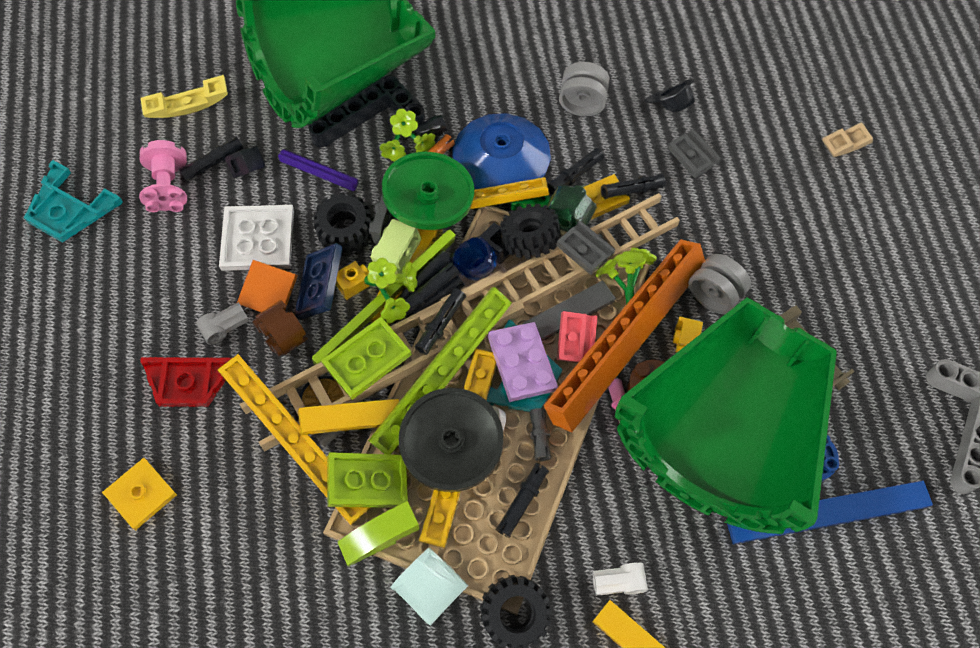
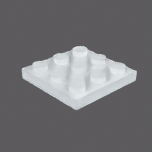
(257, 235)

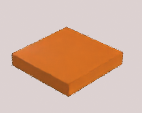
(266, 286)

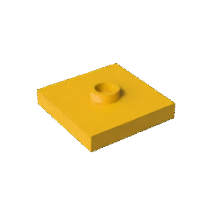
(139, 493)

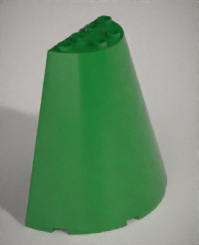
(327, 49)
(738, 421)

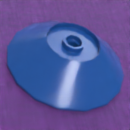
(521, 158)

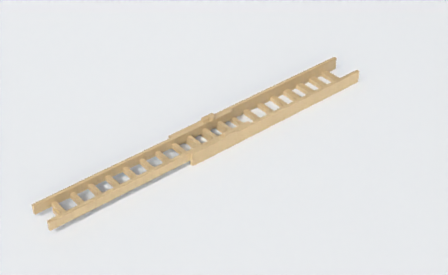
(479, 288)

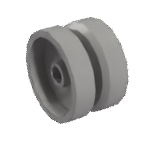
(584, 88)
(719, 283)

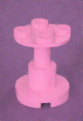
(163, 161)

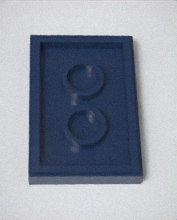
(318, 282)

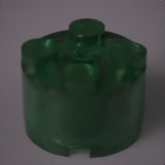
(572, 206)

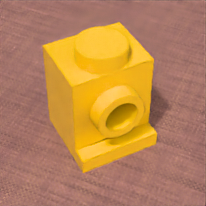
(351, 279)
(686, 331)

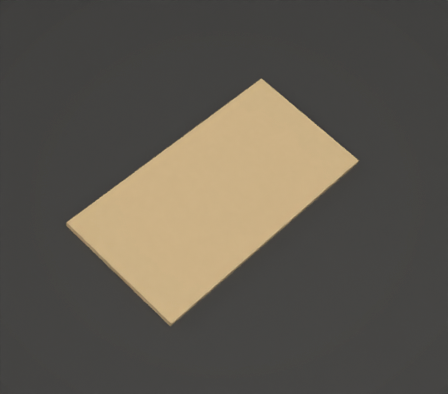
(473, 544)

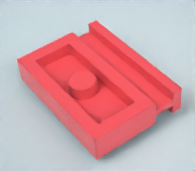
(576, 336)

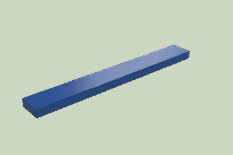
(854, 508)

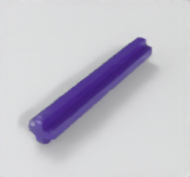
(318, 170)

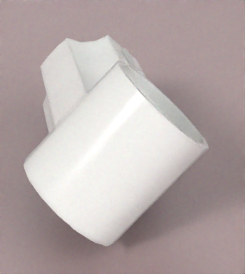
(627, 579)

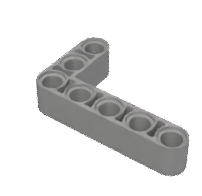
(953, 383)

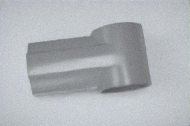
(216, 326)

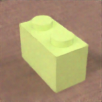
(397, 244)

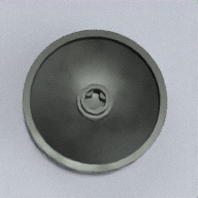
(451, 439)

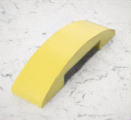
(186, 102)

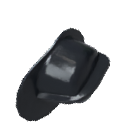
(675, 97)

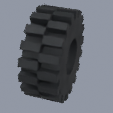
(530, 231)

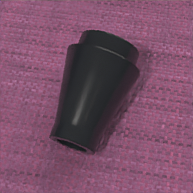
(433, 125)

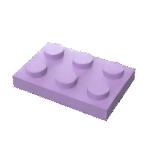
(522, 361)

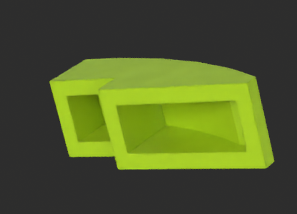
(378, 533)

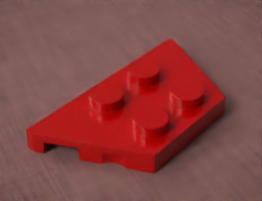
(184, 380)

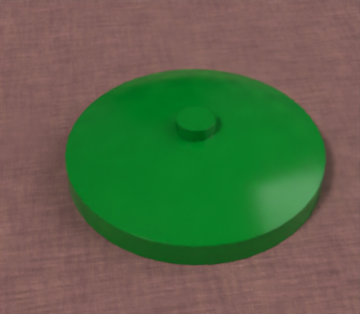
(427, 190)

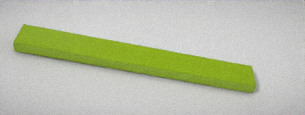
(378, 303)
(444, 365)

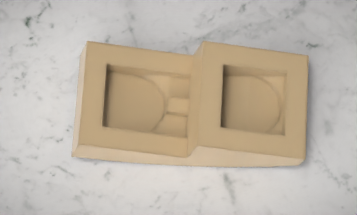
(846, 141)

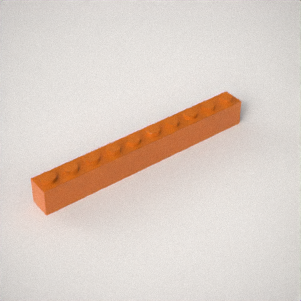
(624, 336)

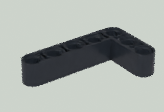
(362, 107)

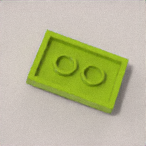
(366, 358)
(366, 480)

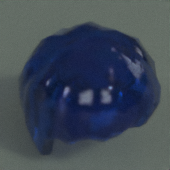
(475, 258)

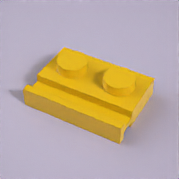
(605, 205)

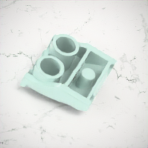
(429, 585)

